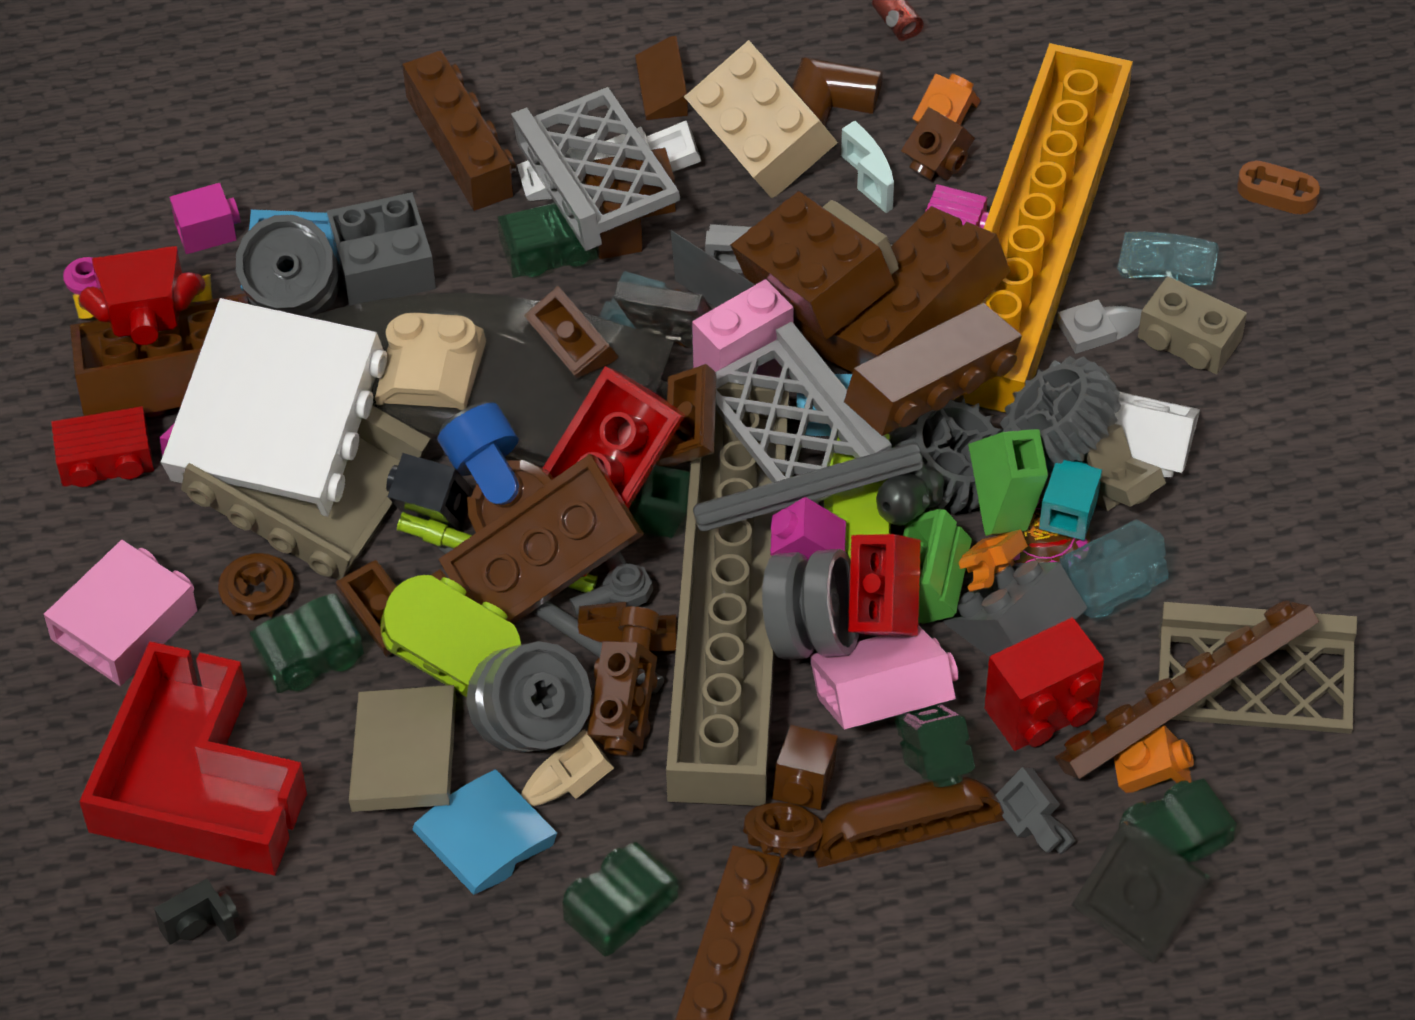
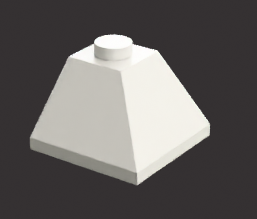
(1157, 431)

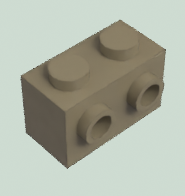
(1191, 325)

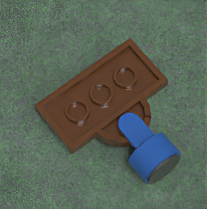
(529, 527)

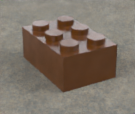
(814, 263)

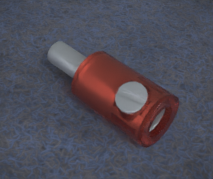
(899, 17)

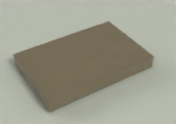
(403, 748)

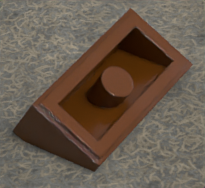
(662, 80)
(570, 334)

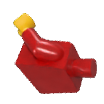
(141, 293)

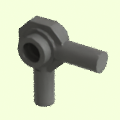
(622, 584)

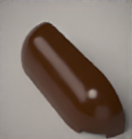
(904, 818)

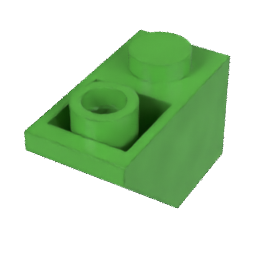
(1008, 479)

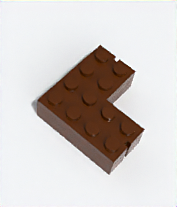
(939, 276)

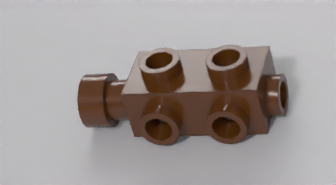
(616, 696)

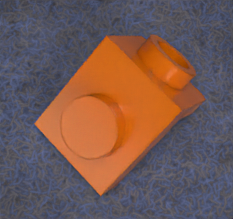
(948, 97)
(1153, 760)

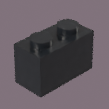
(429, 490)

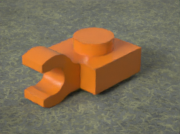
(991, 557)

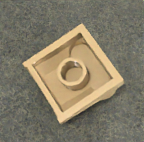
(430, 360)

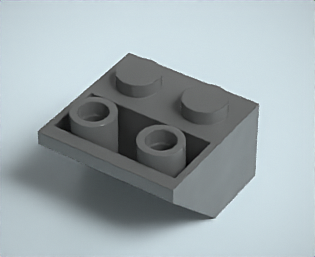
(381, 249)
(1016, 606)

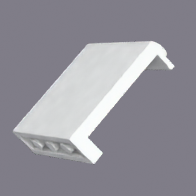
(276, 403)

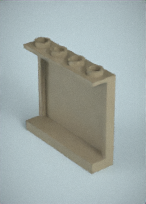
(297, 526)

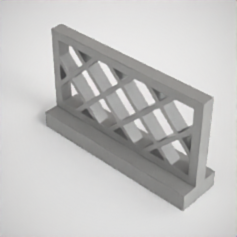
(565, 175)
(823, 391)

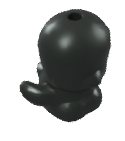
(909, 494)

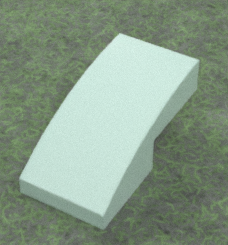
(874, 172)

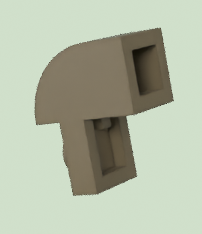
(1123, 477)

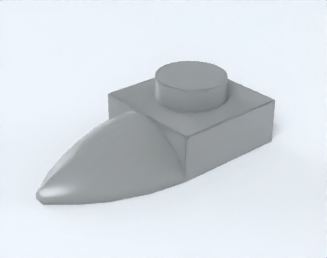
(1096, 325)

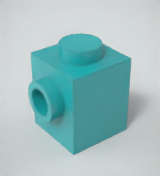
(1070, 499)

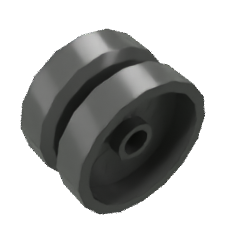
(283, 244)
(808, 604)
(529, 697)

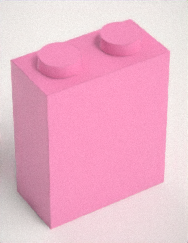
(741, 328)
(119, 610)
(884, 678)

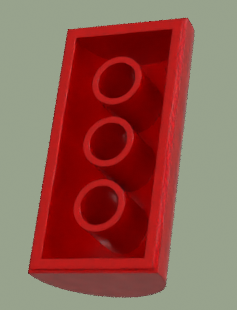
(623, 428)

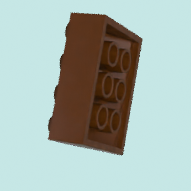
(122, 374)

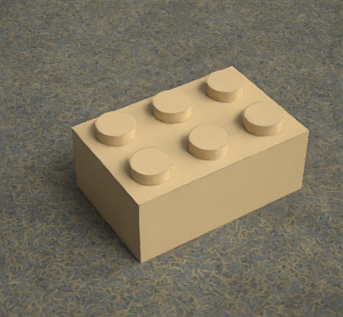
(761, 119)

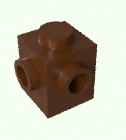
(937, 146)

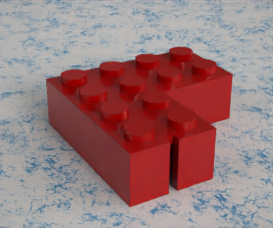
(177, 782)

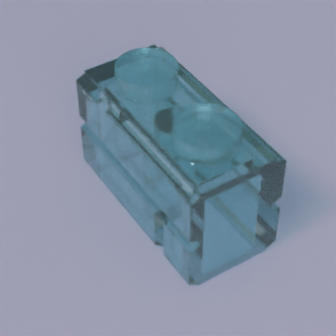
(1117, 567)

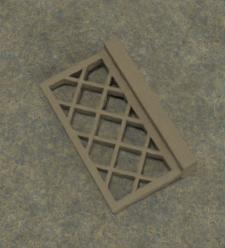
(1212, 624)

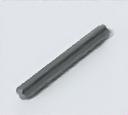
(810, 485)

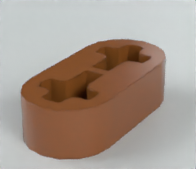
(1278, 187)

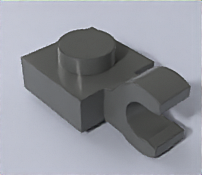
(1029, 808)

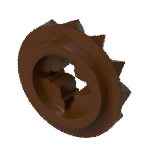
(254, 570)
(783, 829)

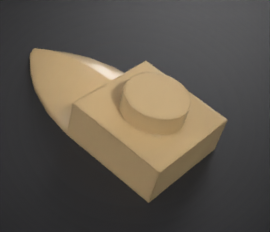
(569, 770)

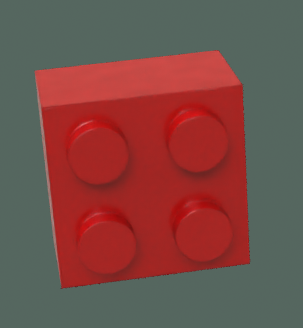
(1044, 684)

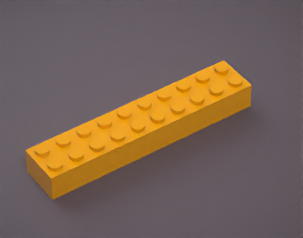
(1049, 198)

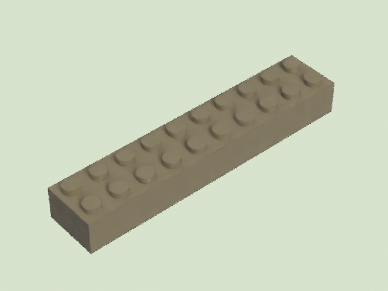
(722, 643)

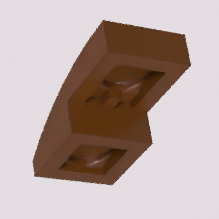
(602, 621)

